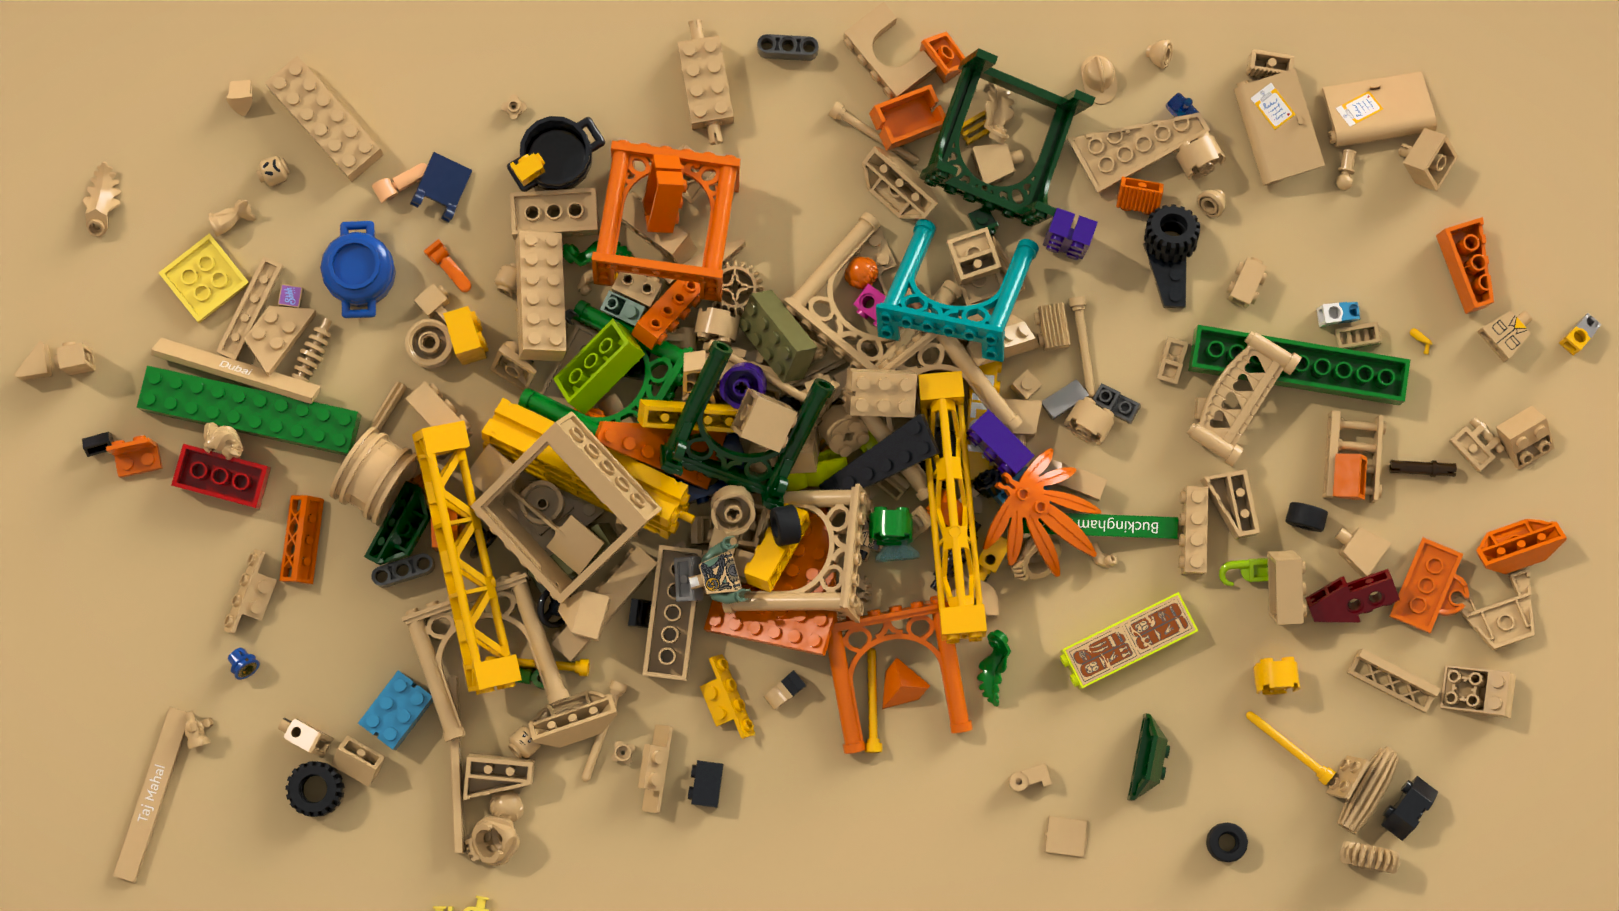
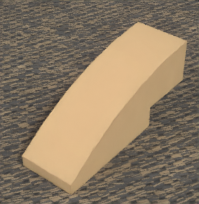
(1080, 482)

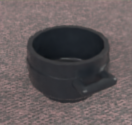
(564, 150)

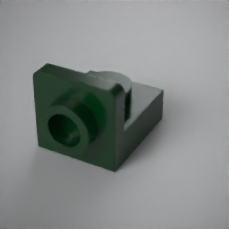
(983, 218)

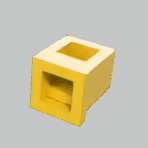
(528, 168)

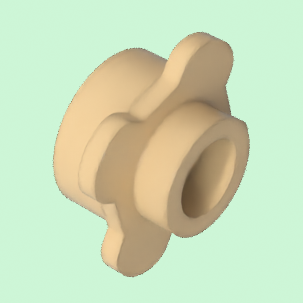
(514, 113)
(619, 747)

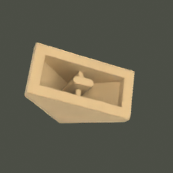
(36, 364)

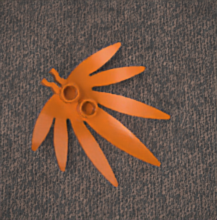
(1030, 501)

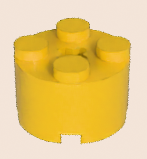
(1276, 676)

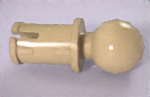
(1344, 180)

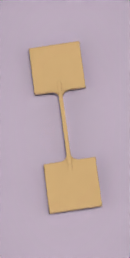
(879, 251)
(572, 541)

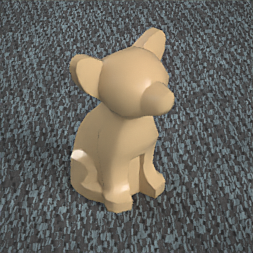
(226, 219)

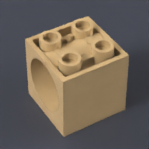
(764, 420)

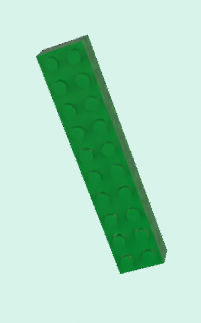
(1319, 370)
(249, 411)

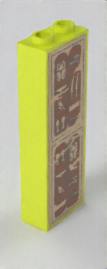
(1128, 641)

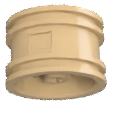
(374, 474)

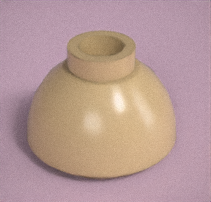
(1160, 53)
(1212, 202)

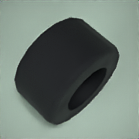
(1306, 516)
(785, 525)
(1239, 835)

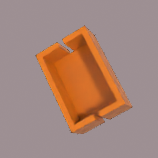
(908, 117)
(664, 193)

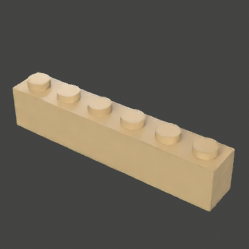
(619, 588)

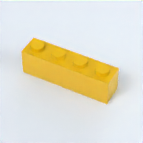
(772, 559)

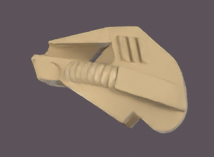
(1029, 561)
(493, 841)

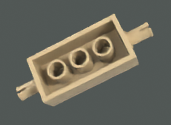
(705, 82)

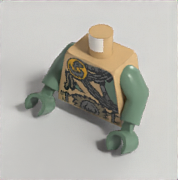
(720, 574)

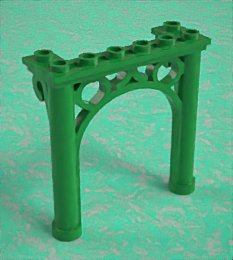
(669, 356)

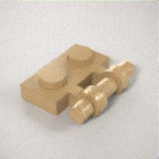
(1472, 448)

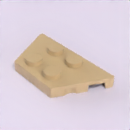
(276, 334)

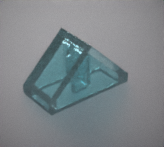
(897, 553)

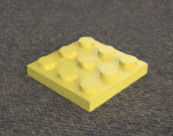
(204, 278)

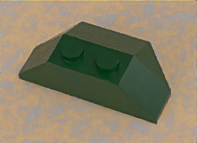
(400, 527)
(1149, 758)

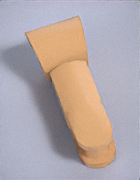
(387, 189)

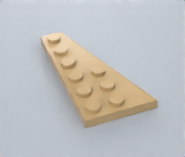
(1131, 148)

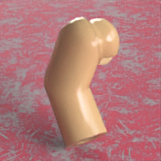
(583, 285)
(1103, 559)

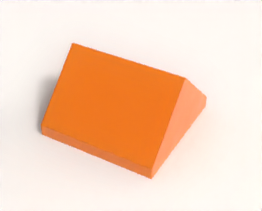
(944, 54)

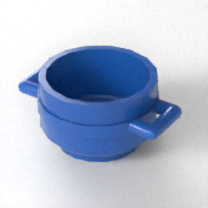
(358, 269)

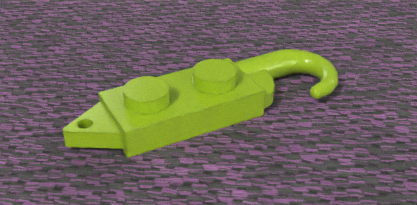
(1251, 570)

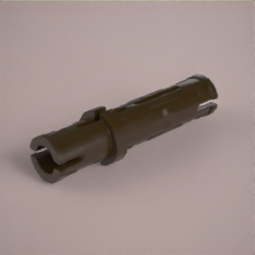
(1423, 468)

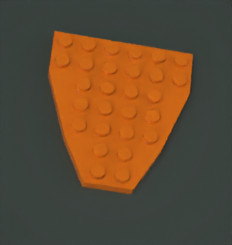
(791, 629)

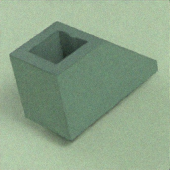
(623, 308)

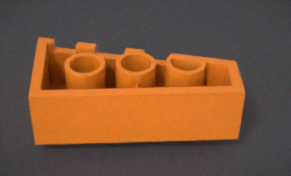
(1467, 263)

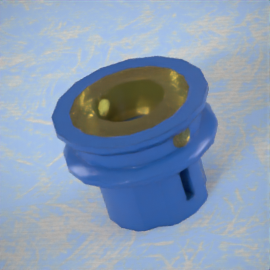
(243, 663)

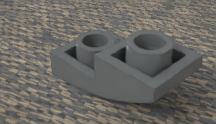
(1121, 406)

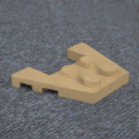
(1504, 621)

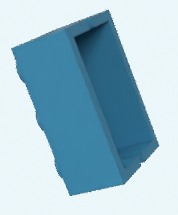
(396, 710)

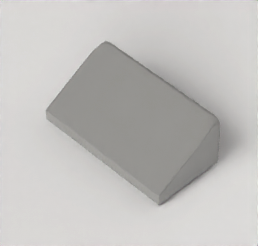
(1064, 399)
(685, 568)

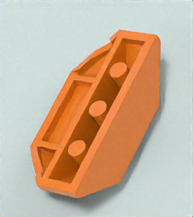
(1520, 545)

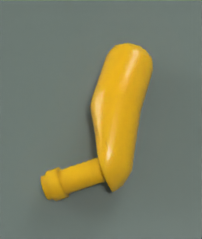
(1421, 338)

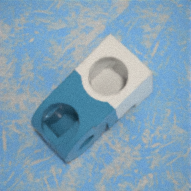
(1338, 313)

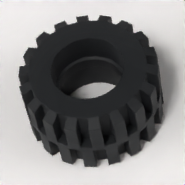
(1174, 220)
(296, 786)

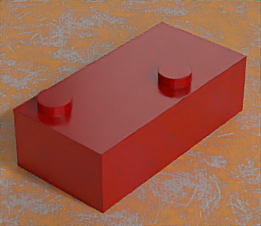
(221, 478)

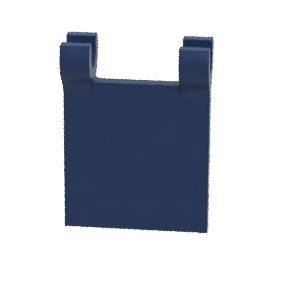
(442, 183)

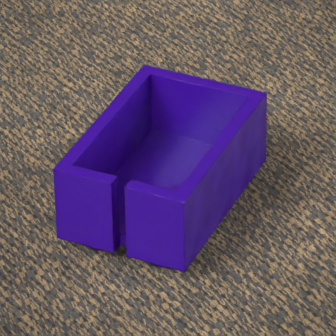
(1066, 239)
(999, 444)

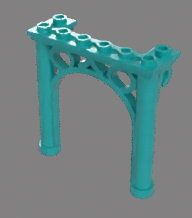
(945, 318)

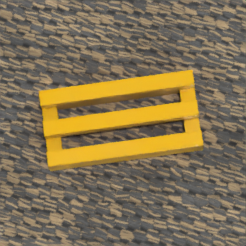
(970, 121)

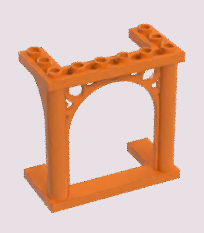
(710, 275)

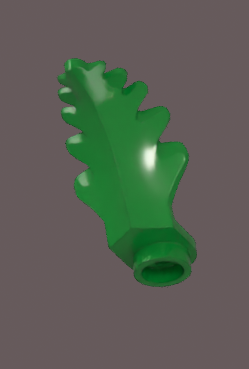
(572, 253)
(994, 666)

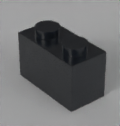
(706, 783)

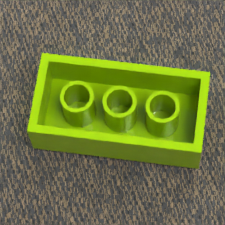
(598, 366)

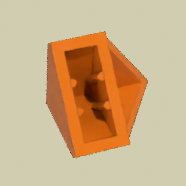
(902, 685)

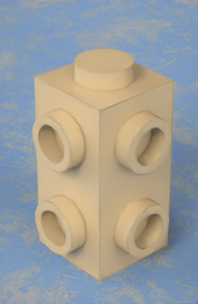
(1250, 275)

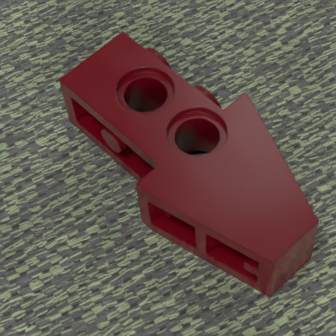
(1334, 599)

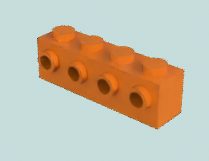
(666, 313)

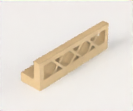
(1393, 671)

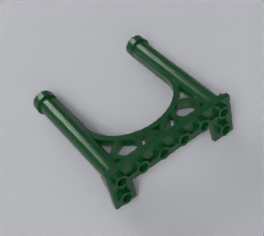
(771, 483)

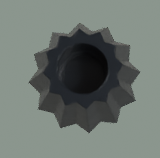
(986, 481)

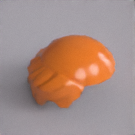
(861, 272)

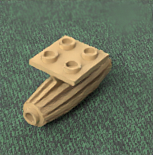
(1362, 786)

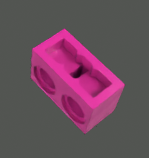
(867, 294)

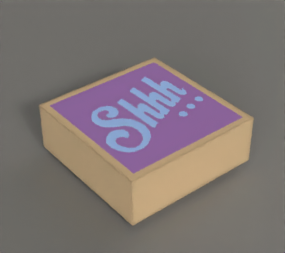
(290, 296)

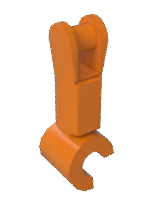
(438, 254)

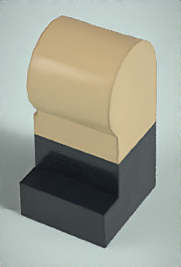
(784, 690)

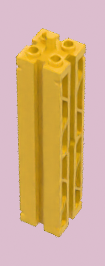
(517, 429)

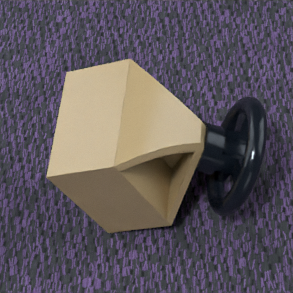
(582, 613)

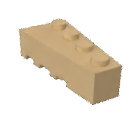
(675, 244)
(692, 367)

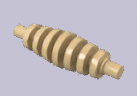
(314, 347)

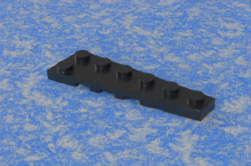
(892, 455)

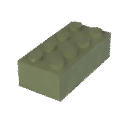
(777, 336)

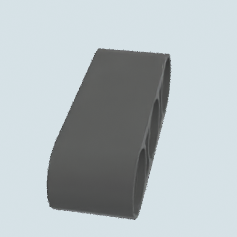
(778, 52)
(392, 570)

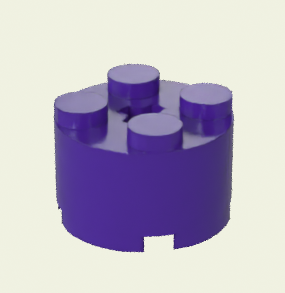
(742, 372)

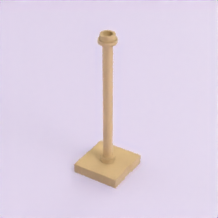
(788, 388)

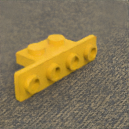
(724, 698)

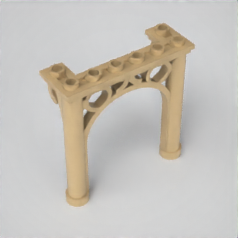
(825, 275)
(971, 374)
(843, 596)
(432, 663)

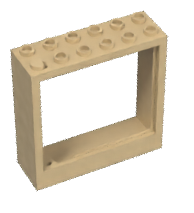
(602, 476)

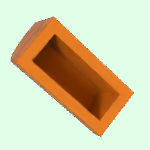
(1350, 476)

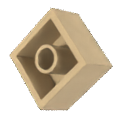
(1429, 159)

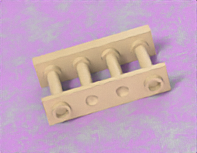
(1334, 444)

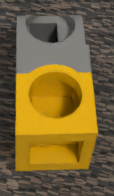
(1580, 334)

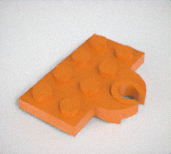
(1430, 587)

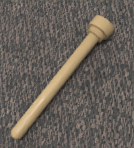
(839, 112)
(1078, 305)
(616, 690)

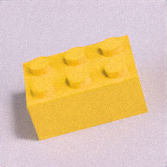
(466, 335)

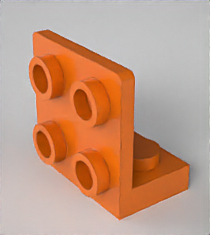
(135, 456)

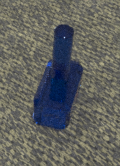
(1180, 106)

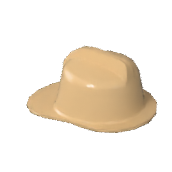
(1099, 78)

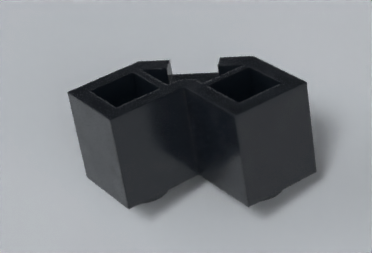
(1414, 801)

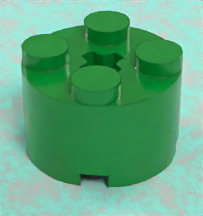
(890, 526)

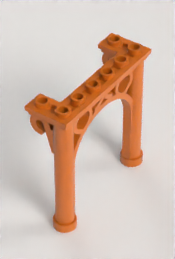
(843, 674)

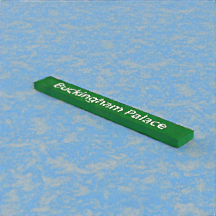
(1121, 525)

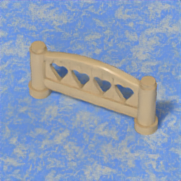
(1224, 440)

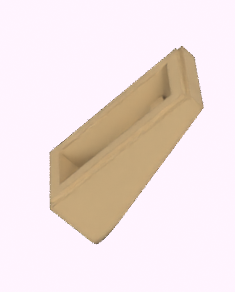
(1376, 333)
(919, 517)

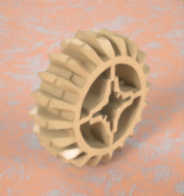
(735, 270)
(1370, 857)

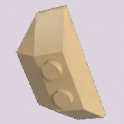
(897, 185)
(1016, 341)
(573, 719)

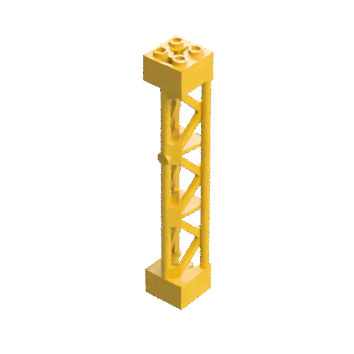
(962, 618)
(479, 675)

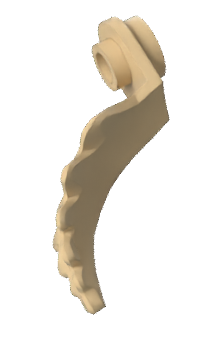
(998, 112)
(101, 199)

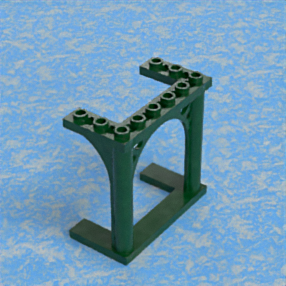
(942, 173)

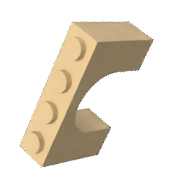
(894, 79)

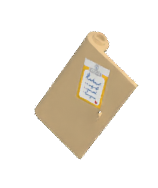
(1379, 109)
(1271, 122)

